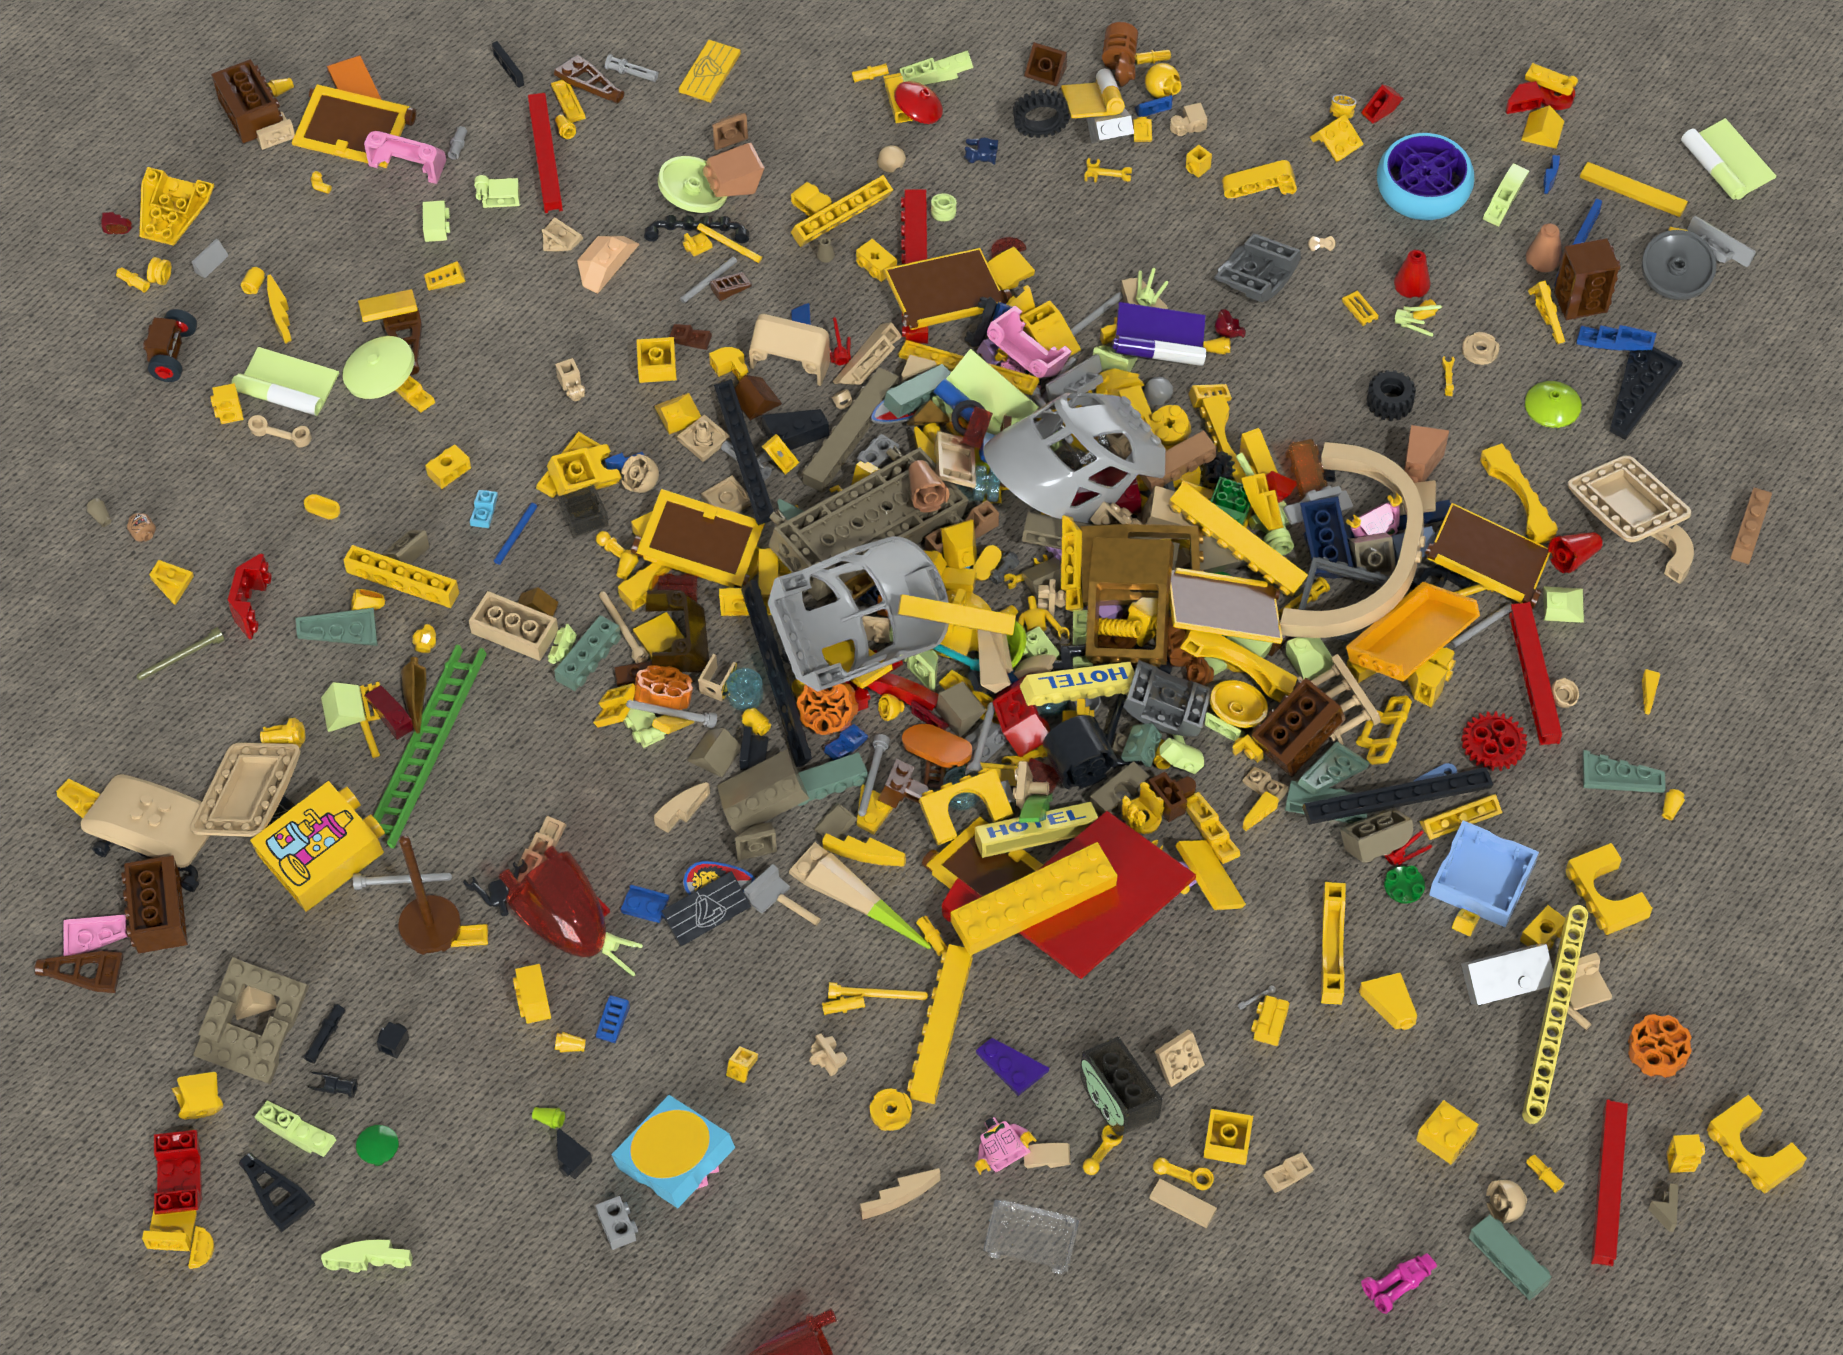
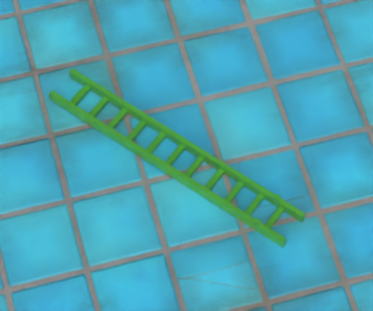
(395, 831)

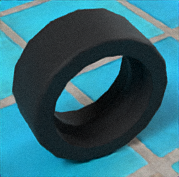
(958, 408)

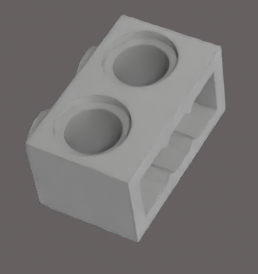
(877, 451)
(612, 1224)

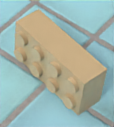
(513, 625)

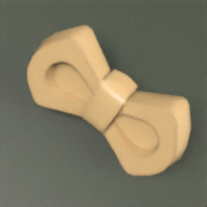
(1314, 243)

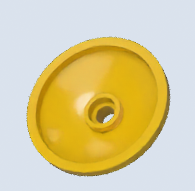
(1238, 703)

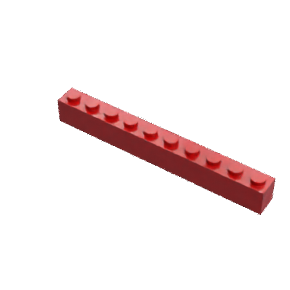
(914, 244)

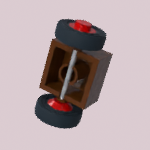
(165, 343)

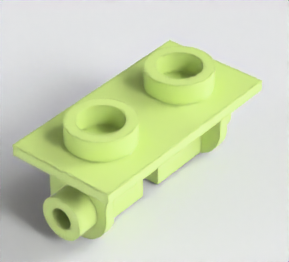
(564, 639)

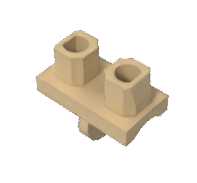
(1048, 591)
(824, 1055)

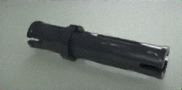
(327, 1028)

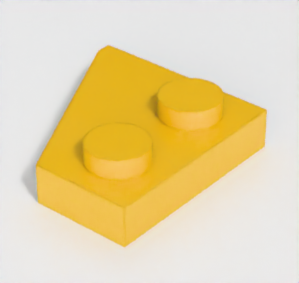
(171, 580)
(875, 814)

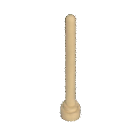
(638, 654)

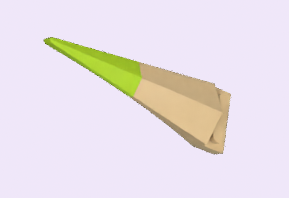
(831, 877)

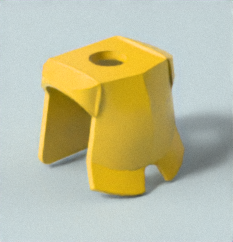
(198, 1096)

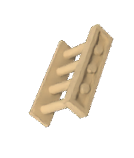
(1358, 697)

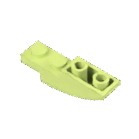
(941, 70)
(1505, 194)
(294, 1129)
(358, 1254)

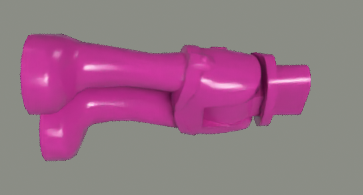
(1410, 1273)

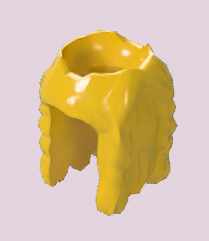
(1146, 802)

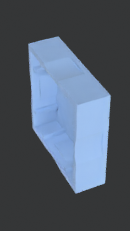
(1484, 873)

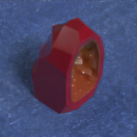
(115, 223)

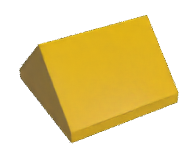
(1543, 127)

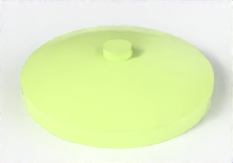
(686, 186)
(378, 367)

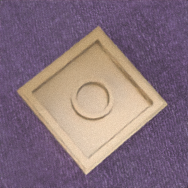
(727, 495)

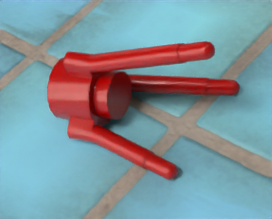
(840, 355)
(1397, 855)

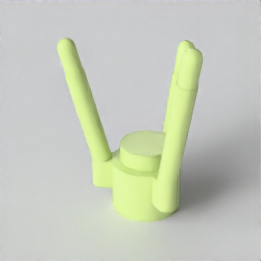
(1146, 296)
(1405, 318)
(612, 943)

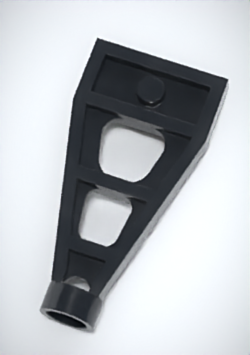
(290, 1209)

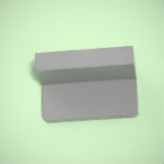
(766, 889)

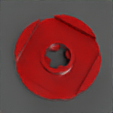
(1556, 102)

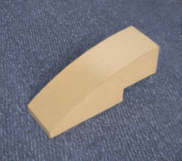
(681, 806)

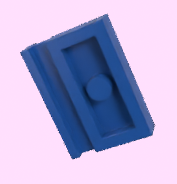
(645, 903)

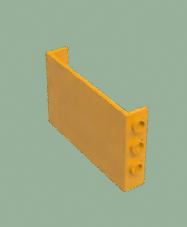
(1413, 631)

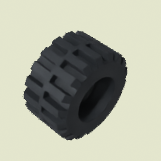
(1391, 406)

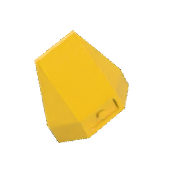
(170, 205)

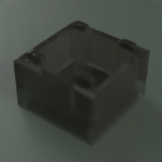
(583, 511)

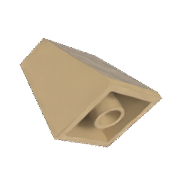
(1158, 510)

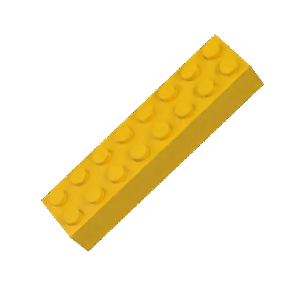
(1033, 898)

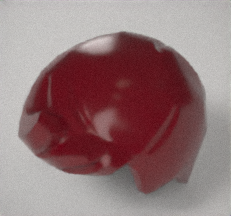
(1228, 326)

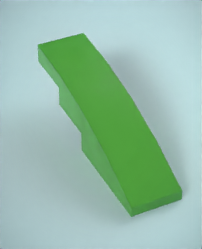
(1035, 808)

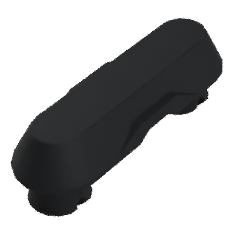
(989, 306)

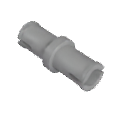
(457, 142)

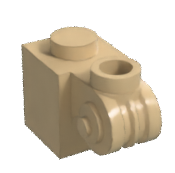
(1193, 120)
(570, 379)

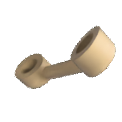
(259, 427)

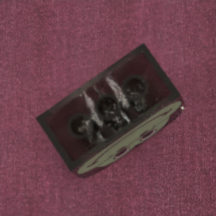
(1119, 1087)

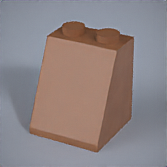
(734, 171)
(1424, 451)

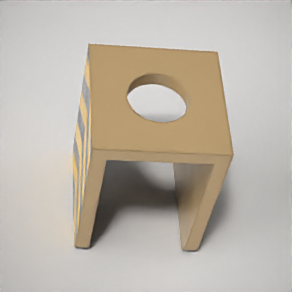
(704, 680)

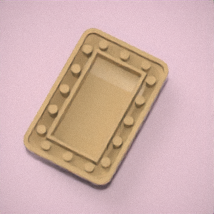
(1629, 499)
(246, 789)
(146, 819)

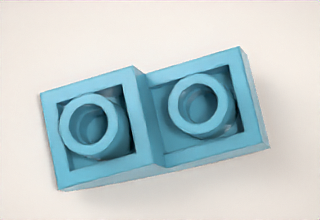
(484, 508)

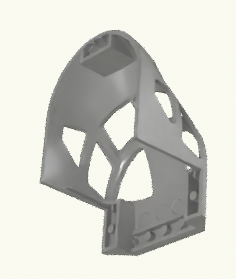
(1037, 476)
(897, 569)

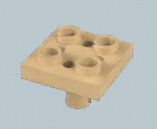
(700, 434)
(1026, 786)
(1177, 1053)

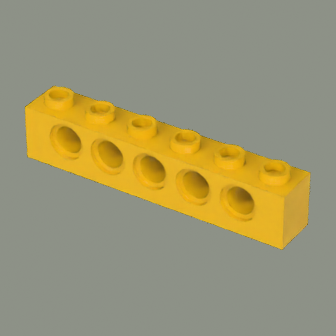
(841, 211)
(401, 576)

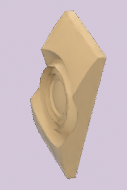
(954, 460)

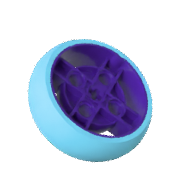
(1425, 176)

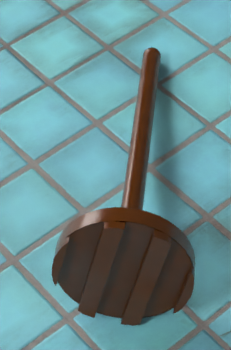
(430, 920)

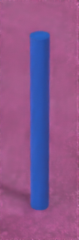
(515, 533)

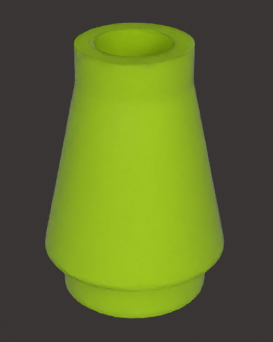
(549, 1116)

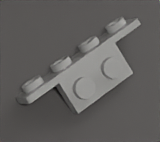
(1722, 244)
(1078, 379)
(1294, 513)
(993, 743)

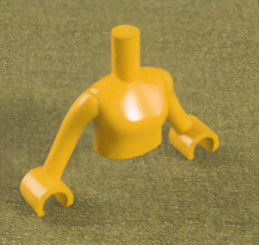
(1036, 617)

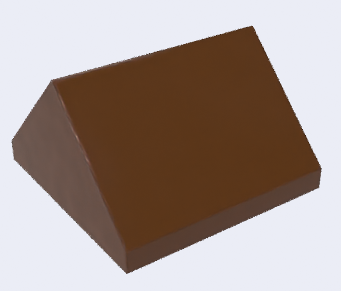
(1046, 64)
(755, 396)

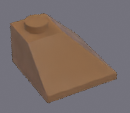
(730, 130)

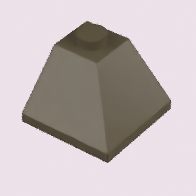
(756, 841)

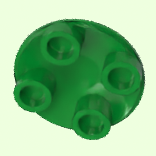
(1404, 884)
(377, 1144)

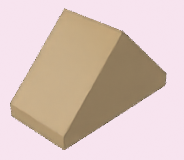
(915, 366)
(254, 1002)

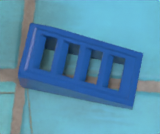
(623, 1010)

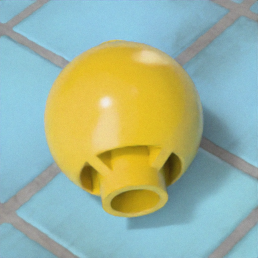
(1162, 80)

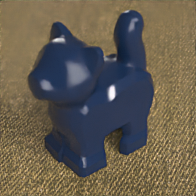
(985, 151)

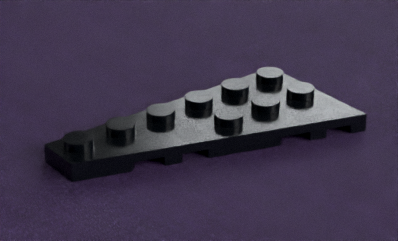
(1643, 382)

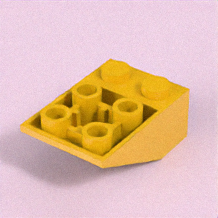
(1049, 328)

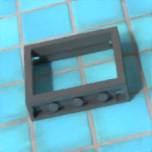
(1342, 569)

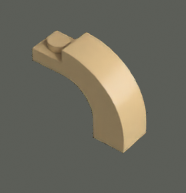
(1682, 551)

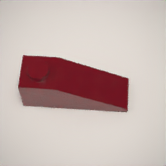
(390, 712)

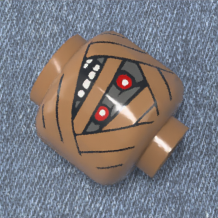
(141, 527)

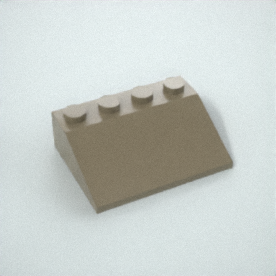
(762, 792)

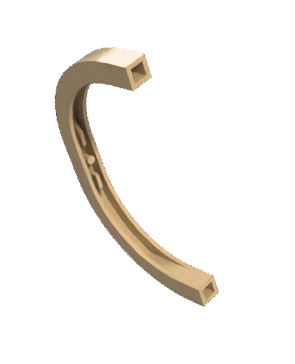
(1364, 613)

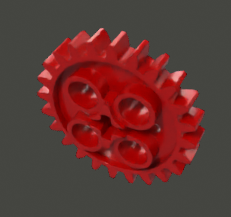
(1509, 735)

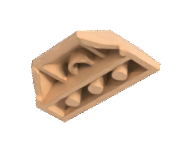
(603, 260)

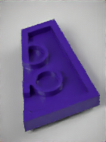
(1011, 1066)

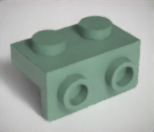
(1142, 744)

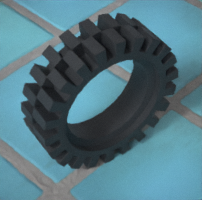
(1038, 100)

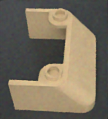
(791, 341)

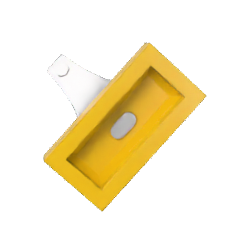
(779, 453)

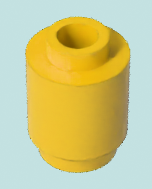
(253, 280)
(756, 720)

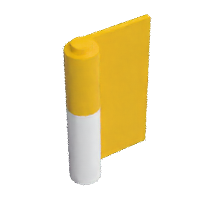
(1094, 98)

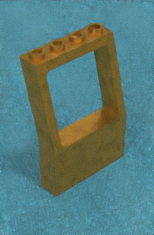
(1129, 566)
(1123, 596)

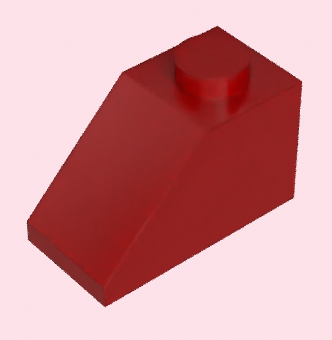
(1524, 98)
(1382, 104)
(1282, 485)

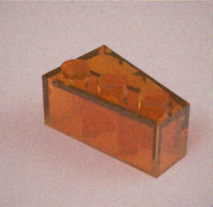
(1306, 466)

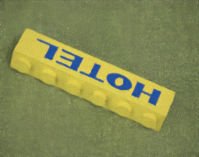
(1077, 683)
(1013, 836)

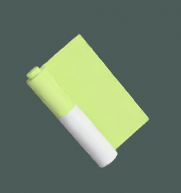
(286, 381)

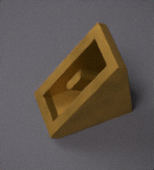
(928, 414)
(539, 601)

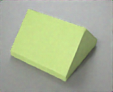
(1111, 360)
(342, 706)

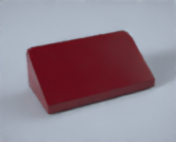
(928, 716)

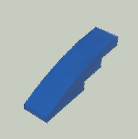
(1616, 339)

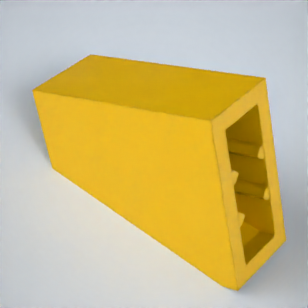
(1256, 452)
(1391, 1000)

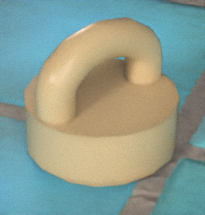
(841, 396)

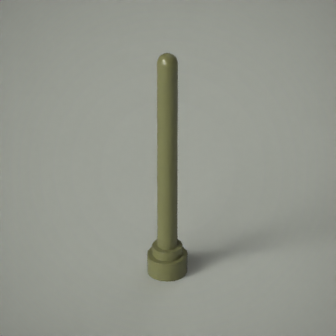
(213, 637)

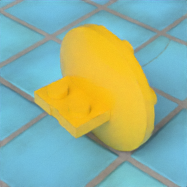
(958, 637)

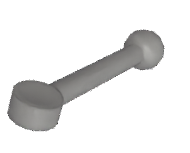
(1271, 989)

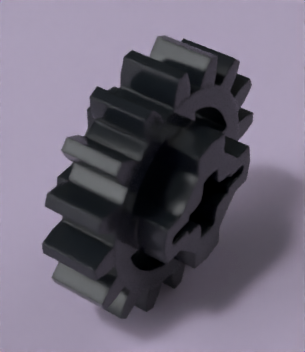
(1219, 467)

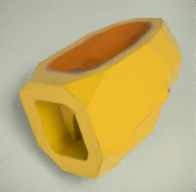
(367, 599)

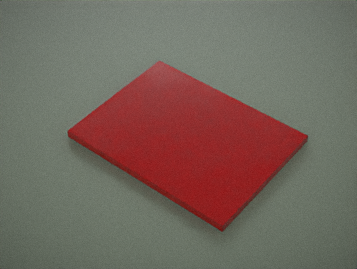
(1099, 925)

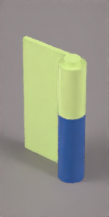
(981, 382)

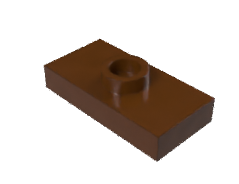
(627, 674)

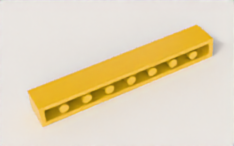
(1238, 539)
(941, 1024)

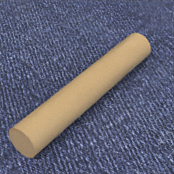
(798, 909)
(1577, 1016)

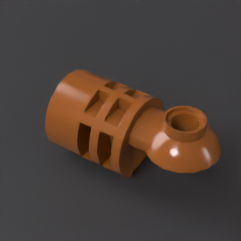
(1120, 50)
(1197, 667)

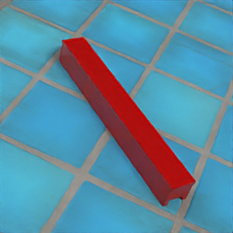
(545, 152)
(1535, 674)
(1609, 1183)

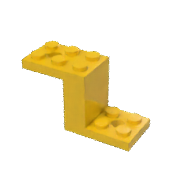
(770, 567)

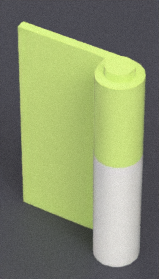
(1728, 158)

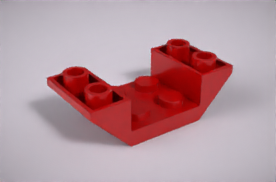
(248, 577)
(1019, 721)
(177, 1172)

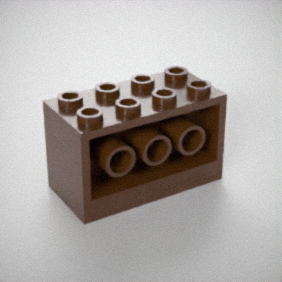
(246, 99)
(1586, 279)
(1298, 726)
(154, 904)

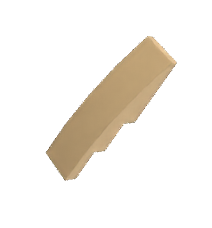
(547, 837)
(907, 1190)

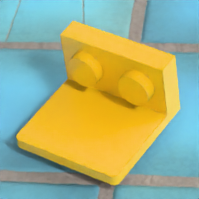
(1339, 138)
(171, 1231)

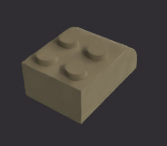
(1377, 835)

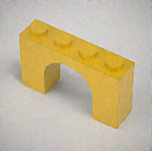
(985, 785)
(1609, 914)
(1763, 1171)

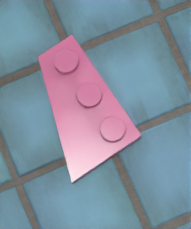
(92, 933)

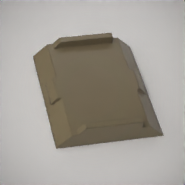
(836, 822)

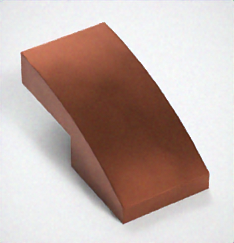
(687, 336)

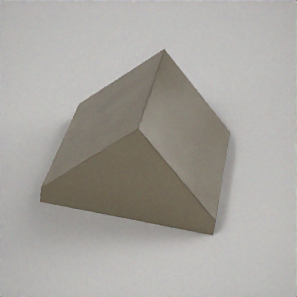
(408, 547)
(1041, 575)
(959, 708)
(716, 751)

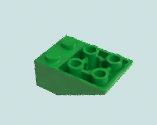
(1232, 499)

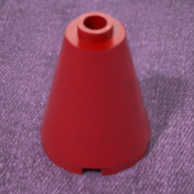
(1413, 276)
(1573, 550)

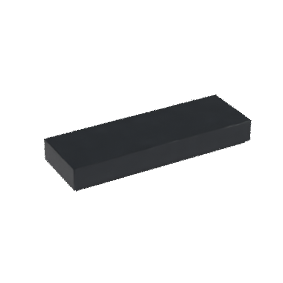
(507, 64)

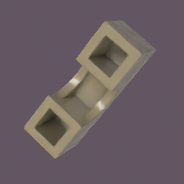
(1126, 780)

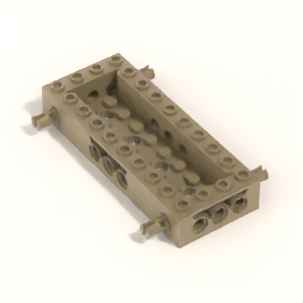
(801, 541)

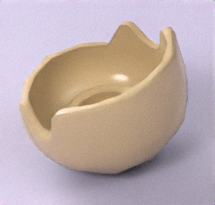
(891, 158)
(1565, 693)

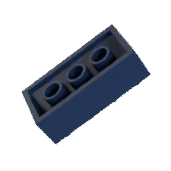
(1326, 532)

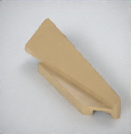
(869, 355)
(994, 660)

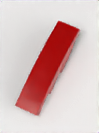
(905, 690)

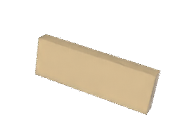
(1183, 1203)

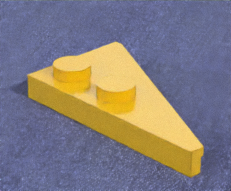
(1547, 309)

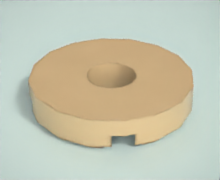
(1480, 356)

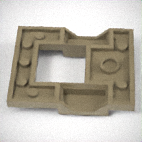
(239, 1048)

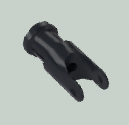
(335, 1084)

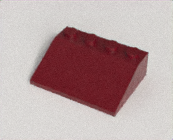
(1110, 477)

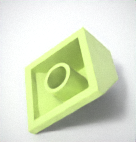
(1563, 604)
(1308, 657)
(925, 668)

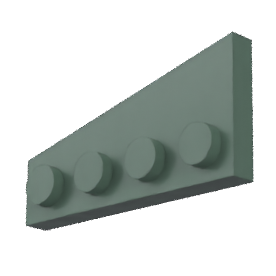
(341, 627)
(1332, 768)
(1614, 775)

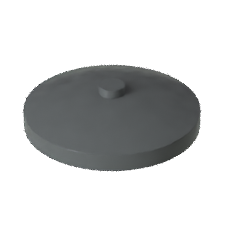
(1678, 264)

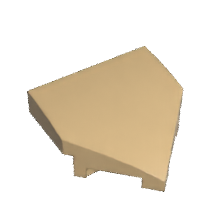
(559, 237)

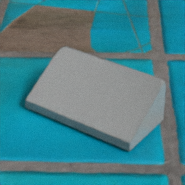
(209, 259)

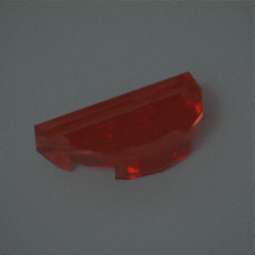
(1006, 243)

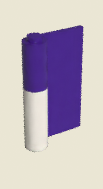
(1160, 334)

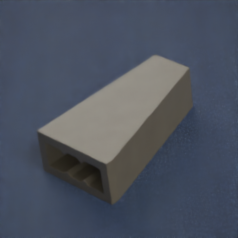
(1215, 557)

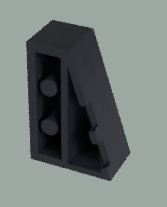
(796, 427)

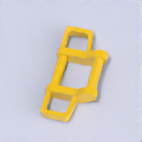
(1389, 717)

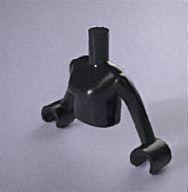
(497, 889)

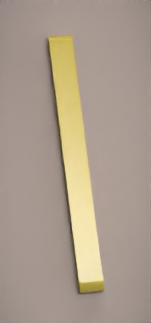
(1555, 1023)

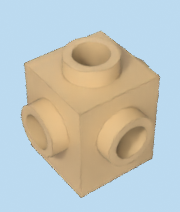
(1119, 444)

